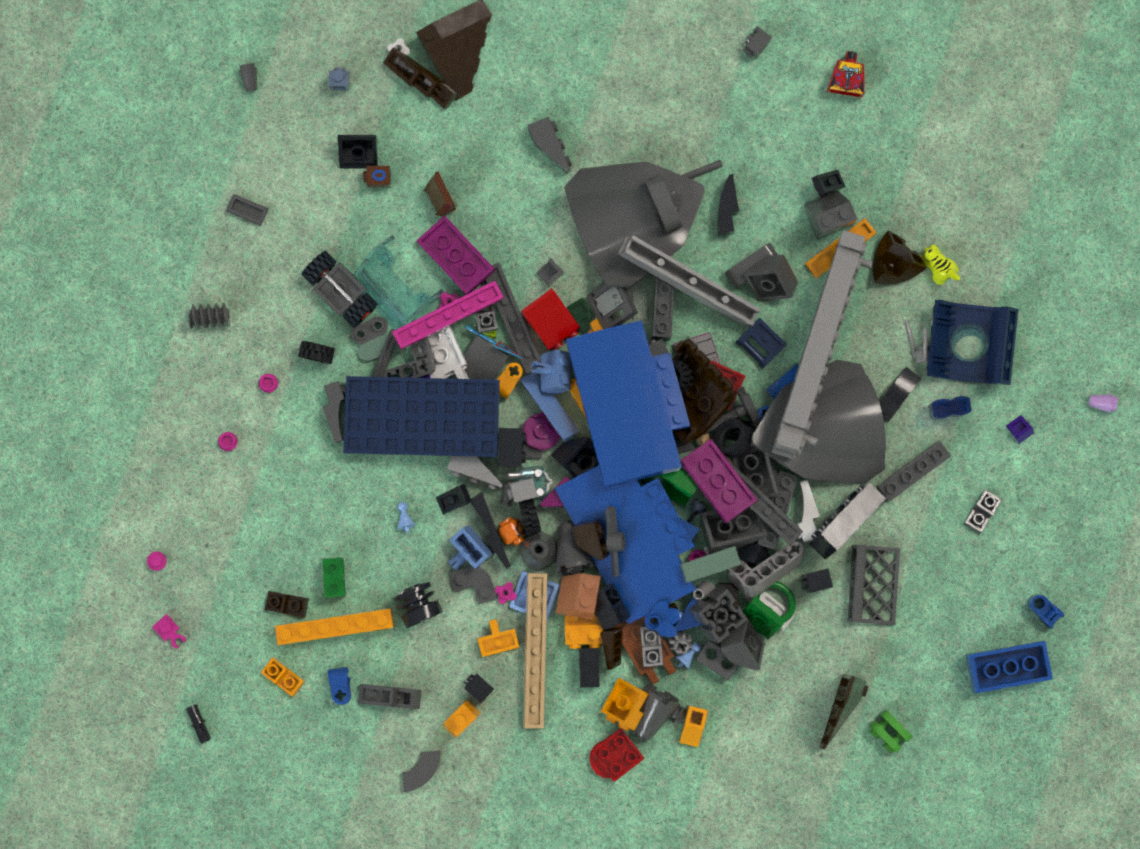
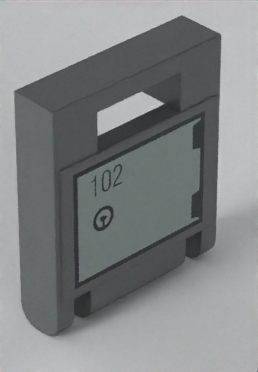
(608, 301)

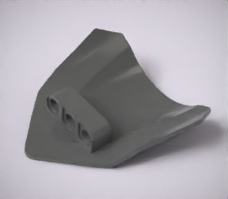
(627, 202)
(846, 425)

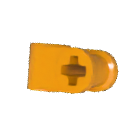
(507, 382)

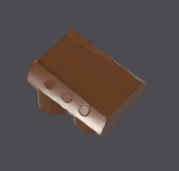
(439, 195)

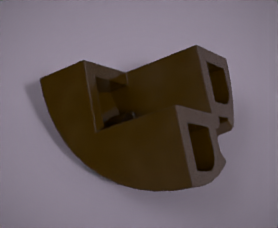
(895, 261)

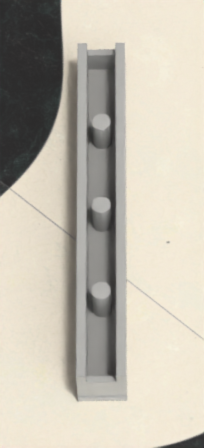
(689, 281)

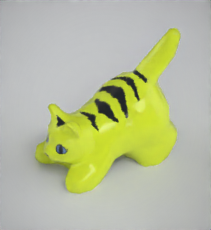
(941, 267)

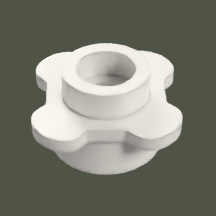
(399, 44)

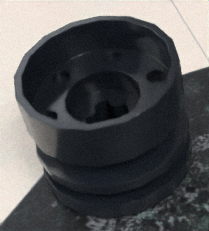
(417, 604)

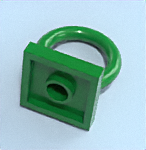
(764, 618)

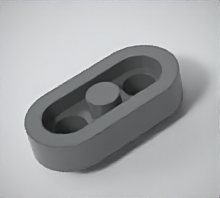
(369, 329)

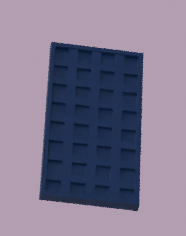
(421, 416)

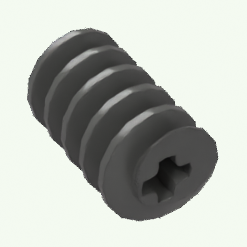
(207, 315)

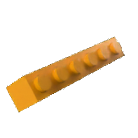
(334, 626)

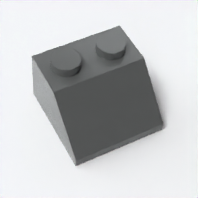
(771, 278)
(744, 646)

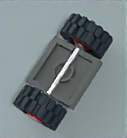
(339, 288)

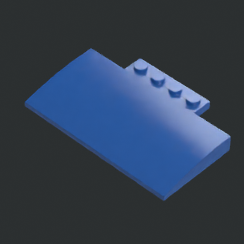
(628, 402)
(652, 533)

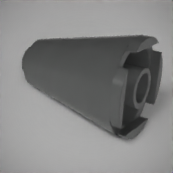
(570, 557)
(656, 710)

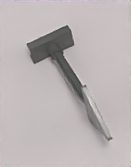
(746, 408)

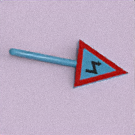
(500, 345)

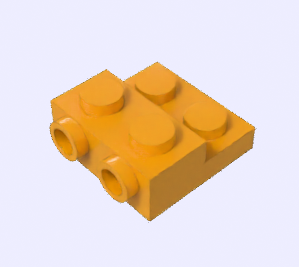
(582, 631)
(624, 705)

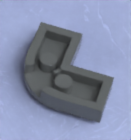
(478, 579)

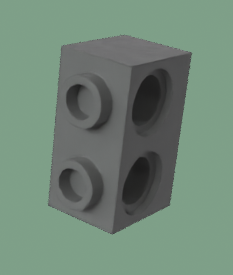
(716, 663)

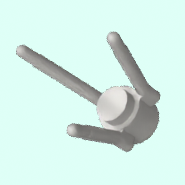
(922, 354)

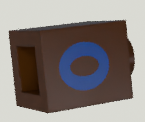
(377, 177)

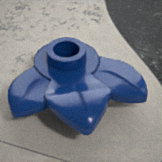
(666, 618)

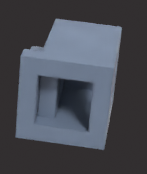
(339, 79)

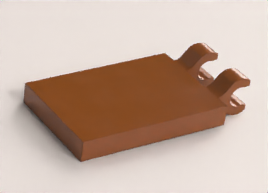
(633, 644)

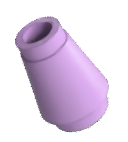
(1104, 402)

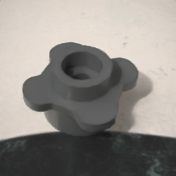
(679, 715)

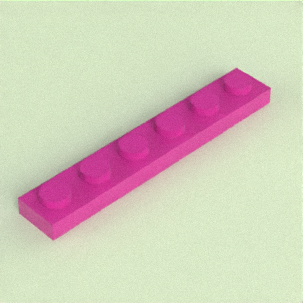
(447, 315)

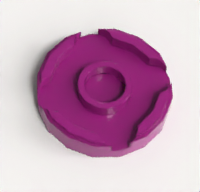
(540, 433)

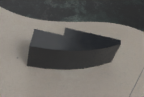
(727, 204)

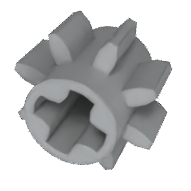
(680, 642)

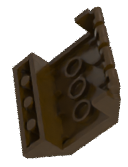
(707, 396)

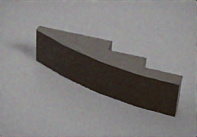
(420, 77)

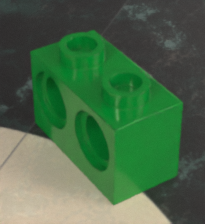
(334, 577)

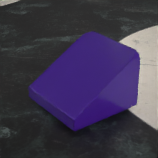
(1020, 429)

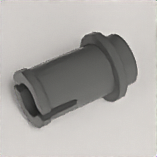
(505, 499)

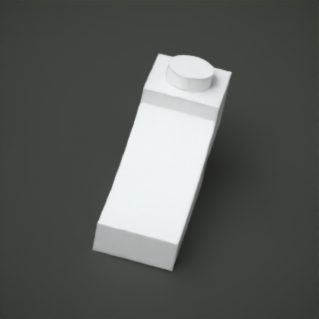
(809, 512)

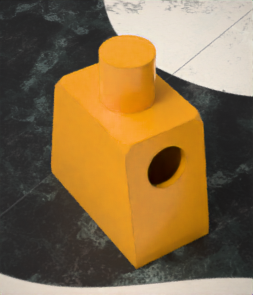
(461, 718)

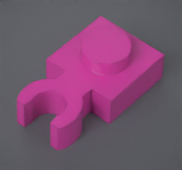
(167, 629)

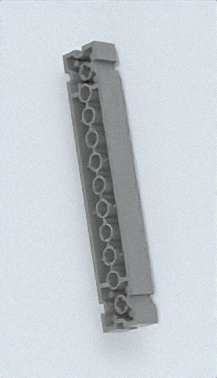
(818, 350)

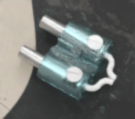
(538, 476)

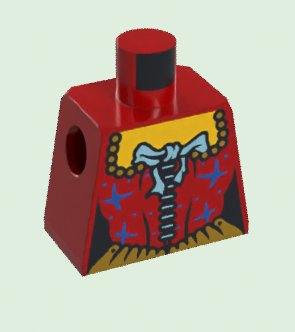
(848, 77)

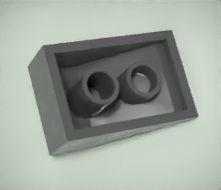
(759, 470)
(738, 532)

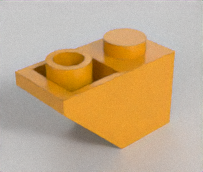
(693, 726)

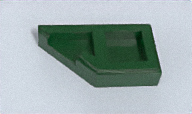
(581, 314)

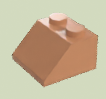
(578, 595)

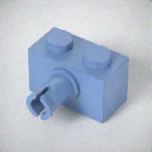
(554, 371)
(470, 548)

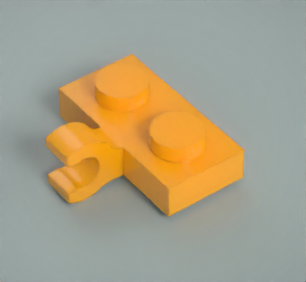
(497, 641)

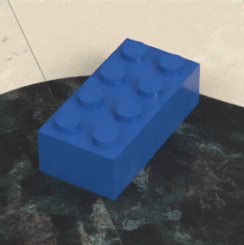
(1009, 666)

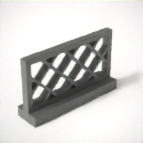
(857, 587)

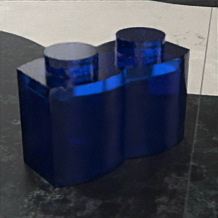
(944, 408)

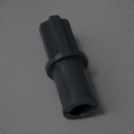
(198, 723)

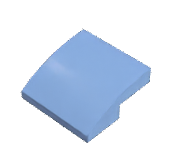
(520, 602)

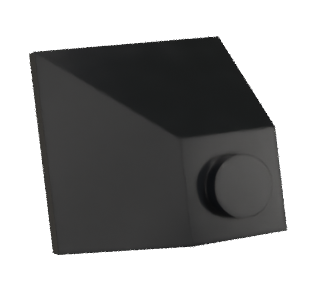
(576, 456)

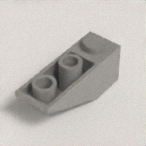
(474, 469)

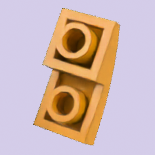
(283, 677)

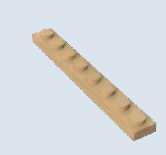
(535, 650)

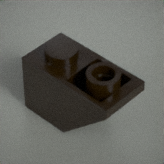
(590, 537)

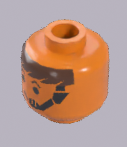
(511, 531)

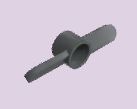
(615, 540)

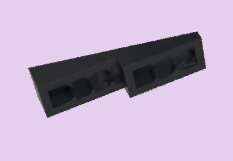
(493, 538)

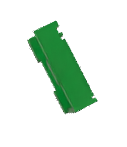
(677, 485)

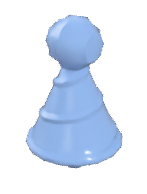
(405, 521)
(686, 659)

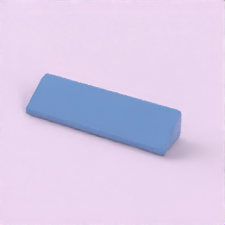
(550, 407)

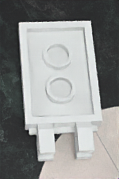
(446, 354)

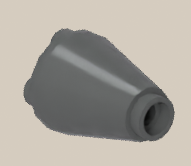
(538, 560)

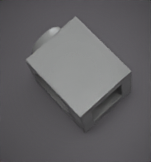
(522, 490)

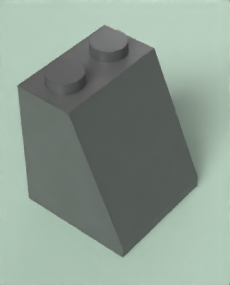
(830, 214)

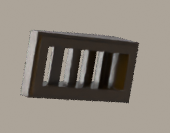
(612, 646)

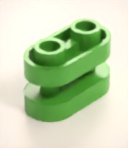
(878, 730)

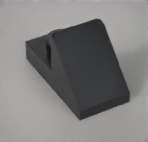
(828, 183)
(453, 499)

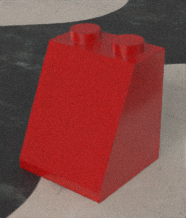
(550, 320)

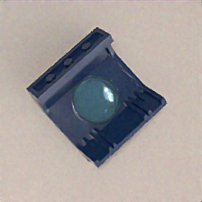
(992, 325)

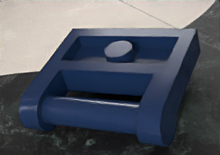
(765, 338)

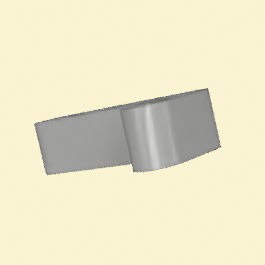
(789, 556)

